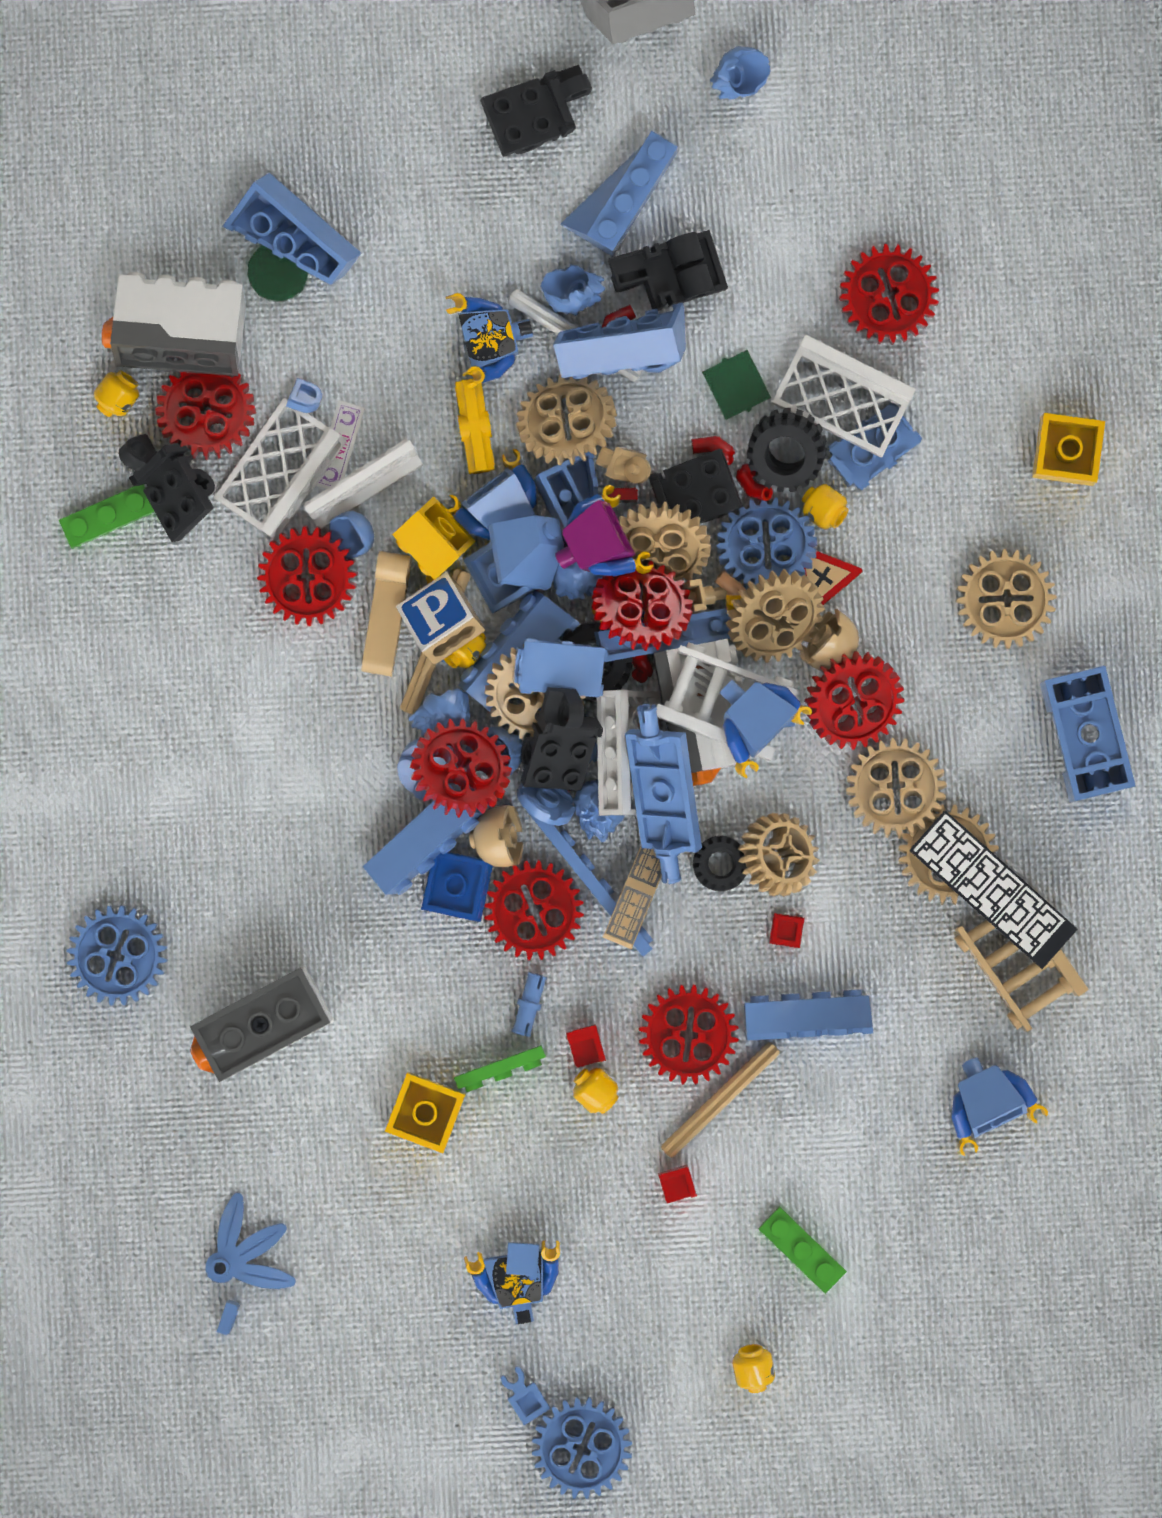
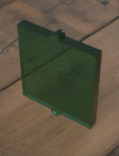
(736, 385)

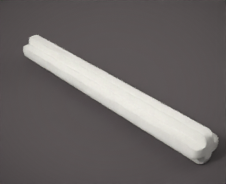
(552, 321)

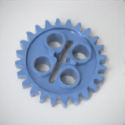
(737, 547)
(143, 966)
(607, 1458)

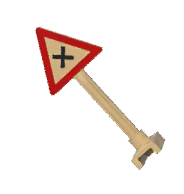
(827, 574)

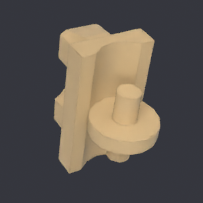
(624, 464)

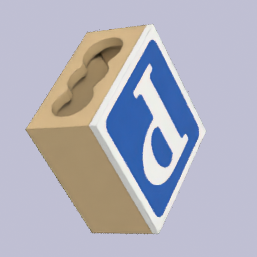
(440, 618)

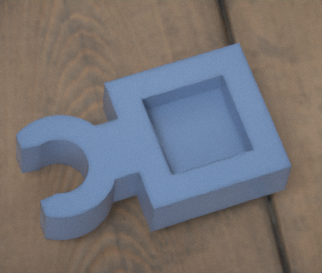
(527, 1400)

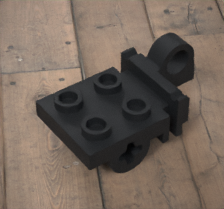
(535, 110)
(672, 271)
(698, 485)
(173, 487)
(560, 743)

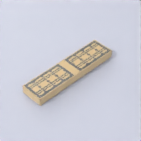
(634, 899)

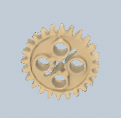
(538, 423)
(669, 539)
(775, 616)
(1007, 626)
(517, 716)
(923, 786)
(921, 873)

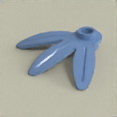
(236, 1256)

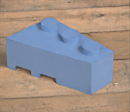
(566, 486)

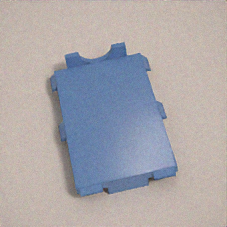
(860, 466)
(559, 666)

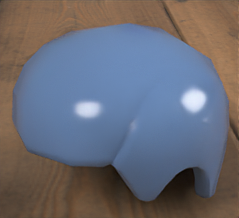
(355, 532)

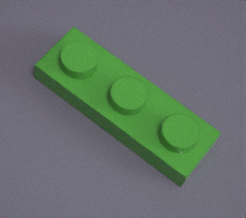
(106, 516)
(500, 1069)
(802, 1250)

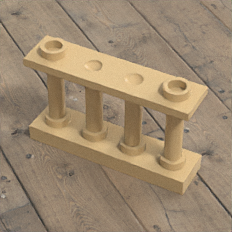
(1068, 983)

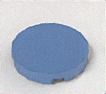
(547, 804)

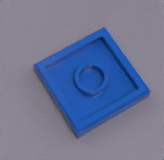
(457, 886)

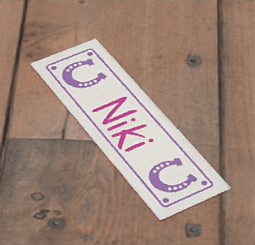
(346, 423)

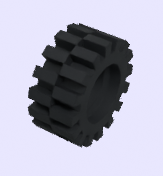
(701, 866)

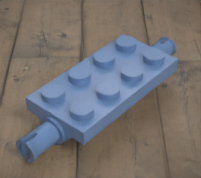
(663, 792)

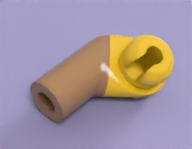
(731, 587)

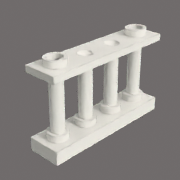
(701, 721)

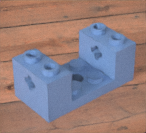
(1081, 701)

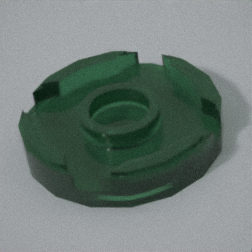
(275, 277)

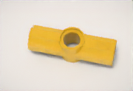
(474, 427)

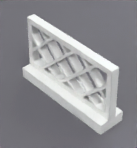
(855, 372)
(363, 483)
(301, 484)
(613, 761)

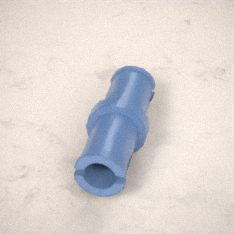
(529, 1004)

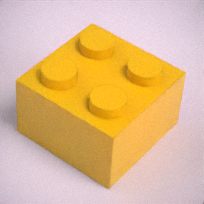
(1068, 449)
(433, 538)
(425, 1112)

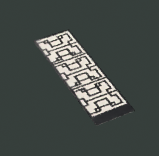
(993, 889)

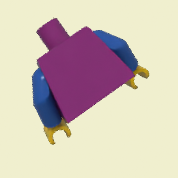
(598, 539)

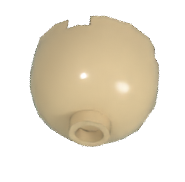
(835, 637)
(497, 836)

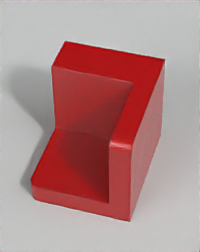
(586, 1046)
(677, 1184)

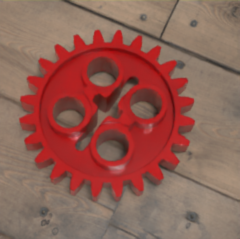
(915, 286)
(197, 435)
(336, 575)
(669, 604)
(829, 708)
(436, 777)
(560, 898)
(660, 1031)

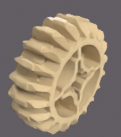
(791, 844)

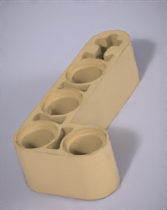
(385, 620)

